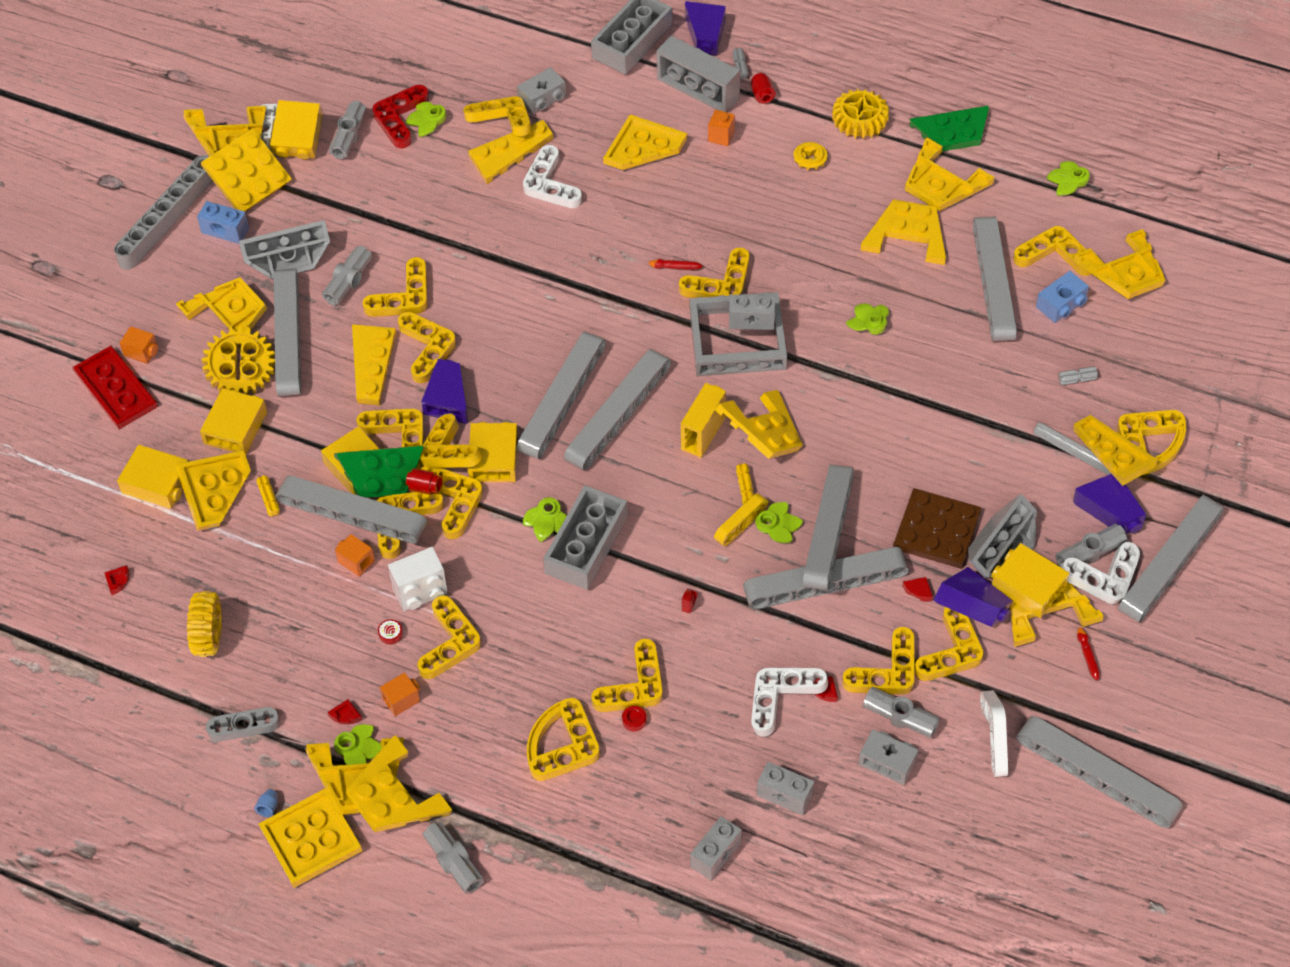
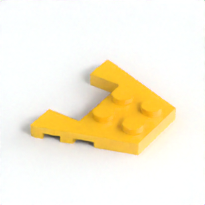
(218, 136)
(939, 186)
(910, 223)
(1129, 274)
(232, 304)
(769, 433)
(1021, 629)
(338, 778)
(384, 799)

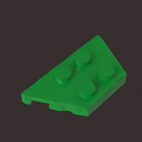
(954, 128)
(379, 470)

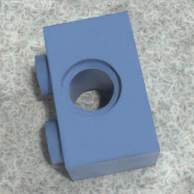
(223, 222)
(1062, 296)

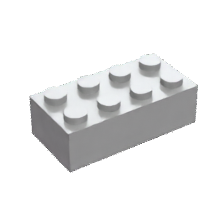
(631, 33)
(698, 74)
(585, 537)

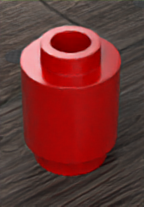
(762, 88)
(424, 481)

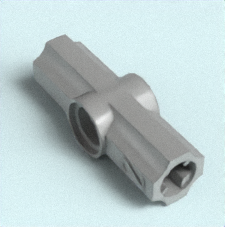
(348, 130)
(347, 275)
(1101, 542)
(888, 705)
(453, 857)

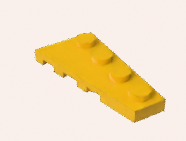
(500, 153)
(371, 361)
(1115, 452)

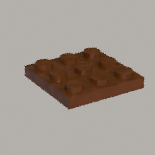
(937, 528)

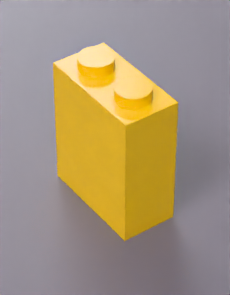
(296, 129)
(702, 420)
(233, 421)
(353, 441)
(498, 450)
(152, 477)
(1030, 579)

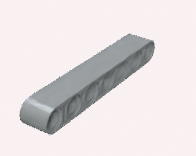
(162, 215)
(994, 278)
(287, 333)
(561, 395)
(617, 409)
(351, 509)
(828, 527)
(1171, 558)
(846, 574)
(1099, 772)

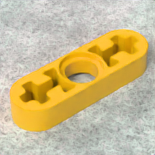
(740, 519)

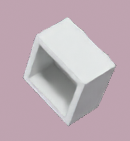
(417, 579)

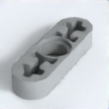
(234, 718)

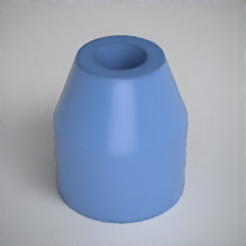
(267, 803)

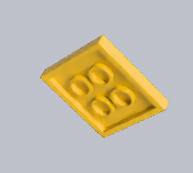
(246, 171)
(309, 838)

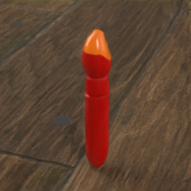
(675, 264)
(1088, 653)

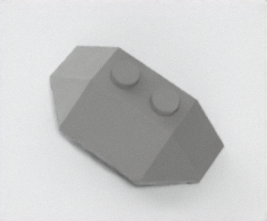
(286, 249)
(1002, 533)

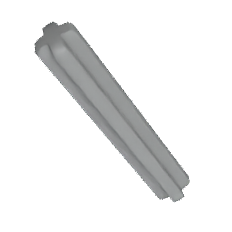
(1069, 445)

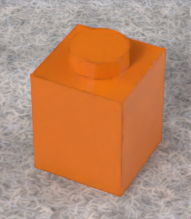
(721, 127)
(139, 345)
(354, 555)
(400, 693)

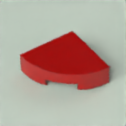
(117, 579)
(918, 588)
(688, 600)
(830, 693)
(345, 713)

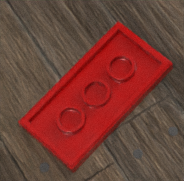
(115, 387)

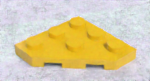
(643, 142)
(213, 486)

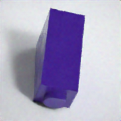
(705, 25)
(445, 392)
(1110, 503)
(974, 598)

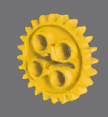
(260, 362)

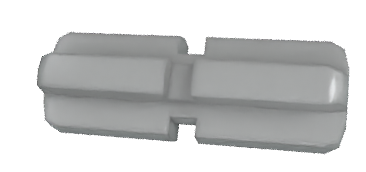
(740, 63)
(1082, 374)

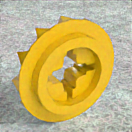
(809, 149)

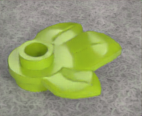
(427, 117)
(1069, 177)
(869, 318)
(780, 521)
(544, 522)
(361, 747)

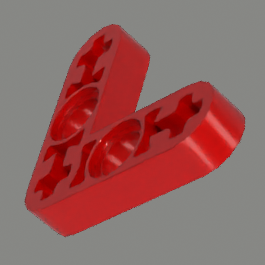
(393, 111)

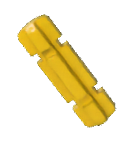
(744, 481)
(268, 495)

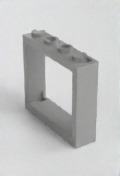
(734, 362)

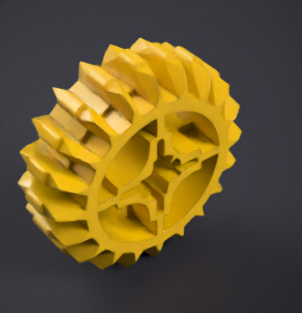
(860, 113)
(204, 623)

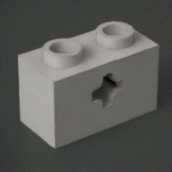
(542, 90)
(752, 312)
(877, 759)
(785, 788)
(715, 848)

